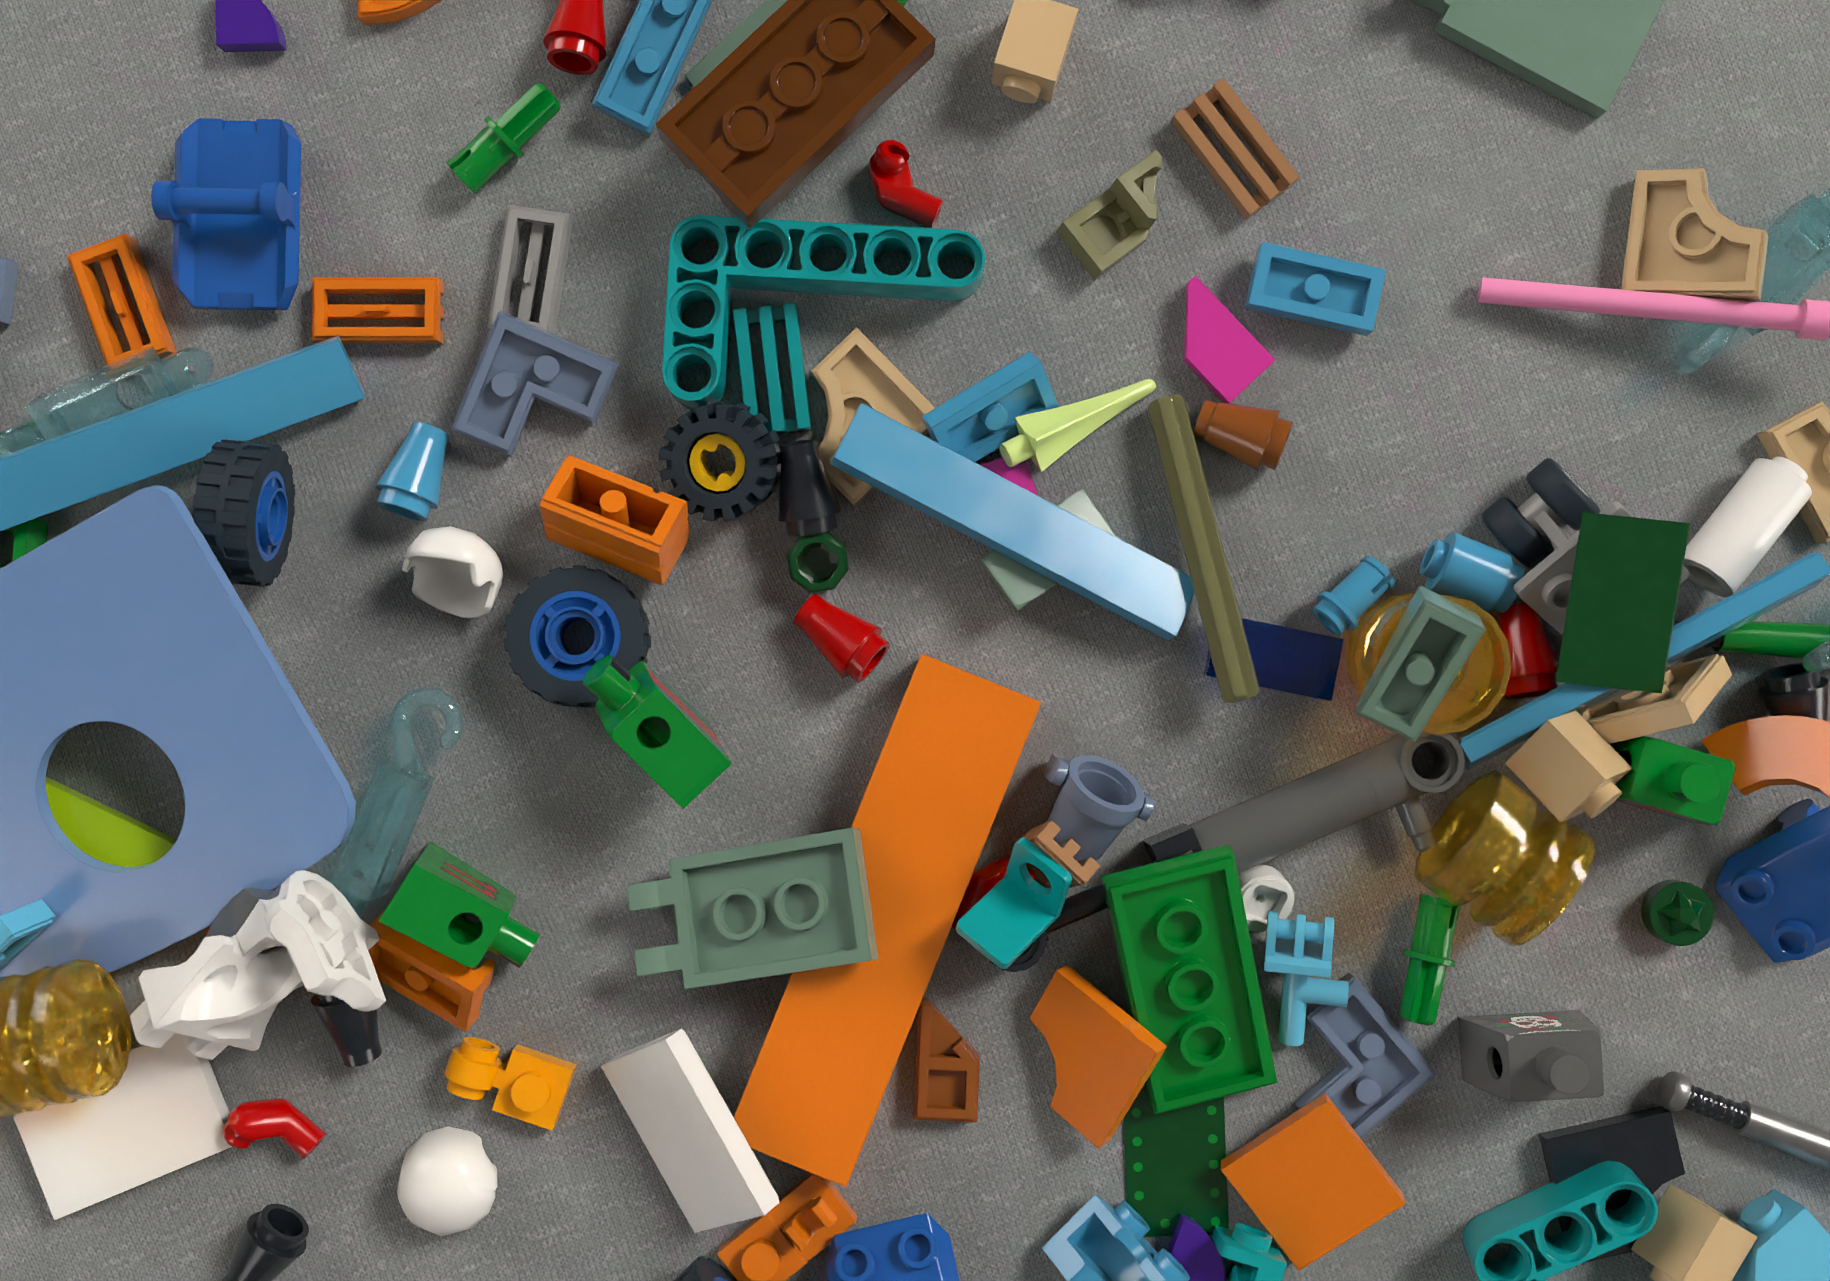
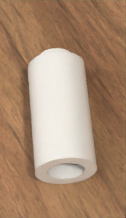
(1746, 524)

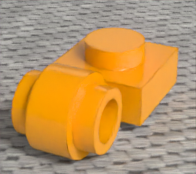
(529, 1086)

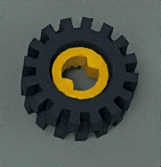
(709, 430)

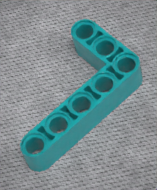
(793, 273)
(1591, 1233)

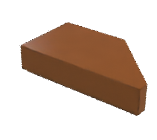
(944, 1070)

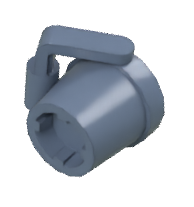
(1094, 802)

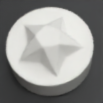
(1265, 891)

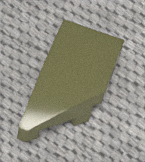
(1115, 220)

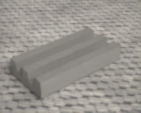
(555, 271)

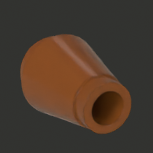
(1244, 432)

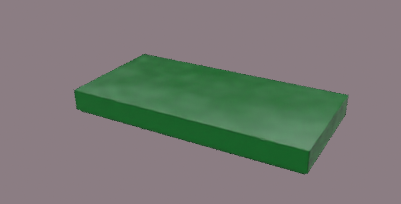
(1191, 976)

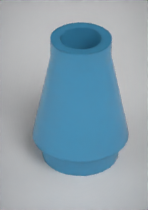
(415, 474)

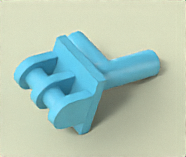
(1298, 952)

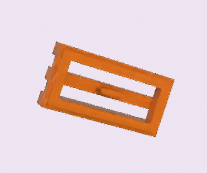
(142, 290)
(431, 311)

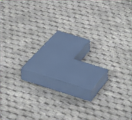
(524, 365)
(1377, 1060)

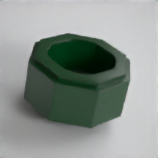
(817, 561)

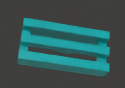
(766, 317)

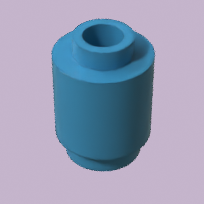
(1471, 572)

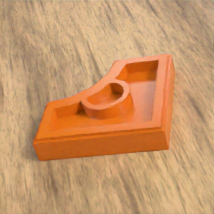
(1097, 1054)

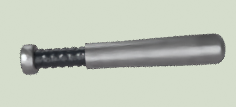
(1748, 1119)

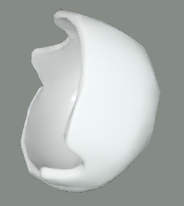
(454, 571)
(447, 1181)

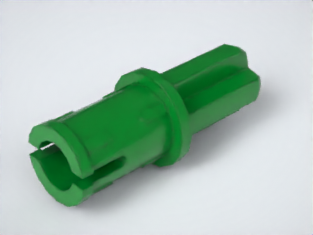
(502, 139)
(1429, 957)

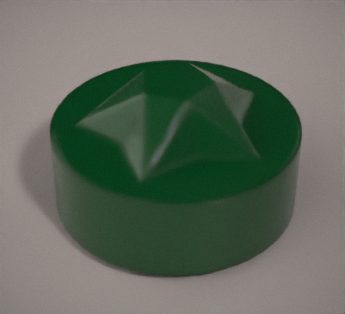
(1677, 912)

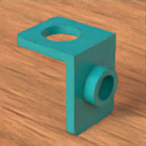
(1016, 907)

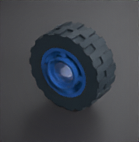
(246, 509)
(546, 611)

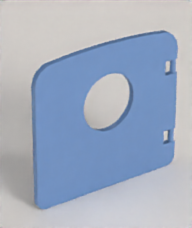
(148, 633)

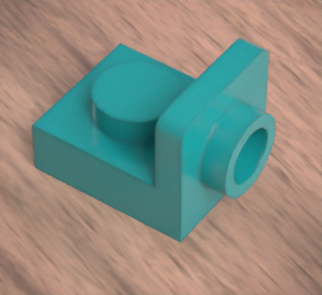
(1253, 1249)

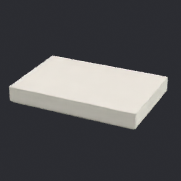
(145, 1127)
(690, 1132)

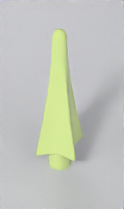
(1052, 432)

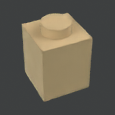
(1033, 49)
(1569, 767)
(1693, 1241)

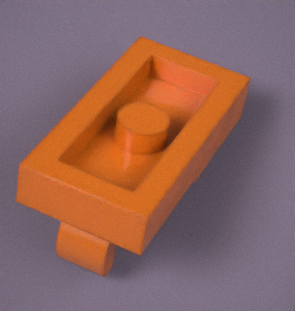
(430, 977)
(789, 1234)

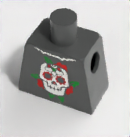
(1541, 1055)

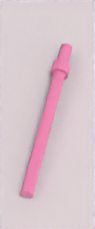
(1808, 319)

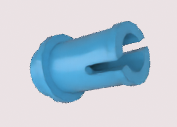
(1352, 596)

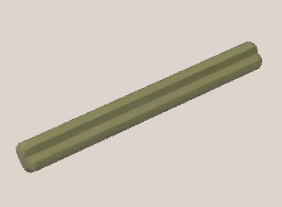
(1203, 549)

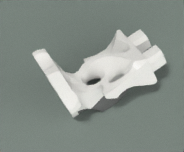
(233, 987)

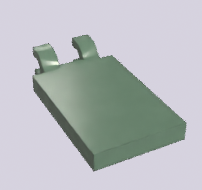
(1557, 45)
(762, 910)

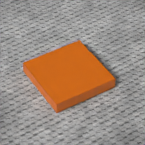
(1312, 1182)

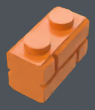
(615, 519)

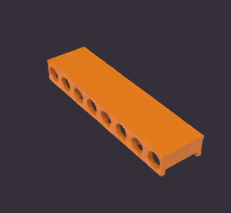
(920, 844)

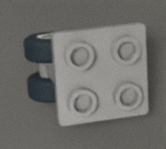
(1524, 531)

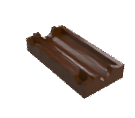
(793, 96)

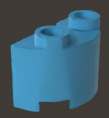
(1110, 1246)

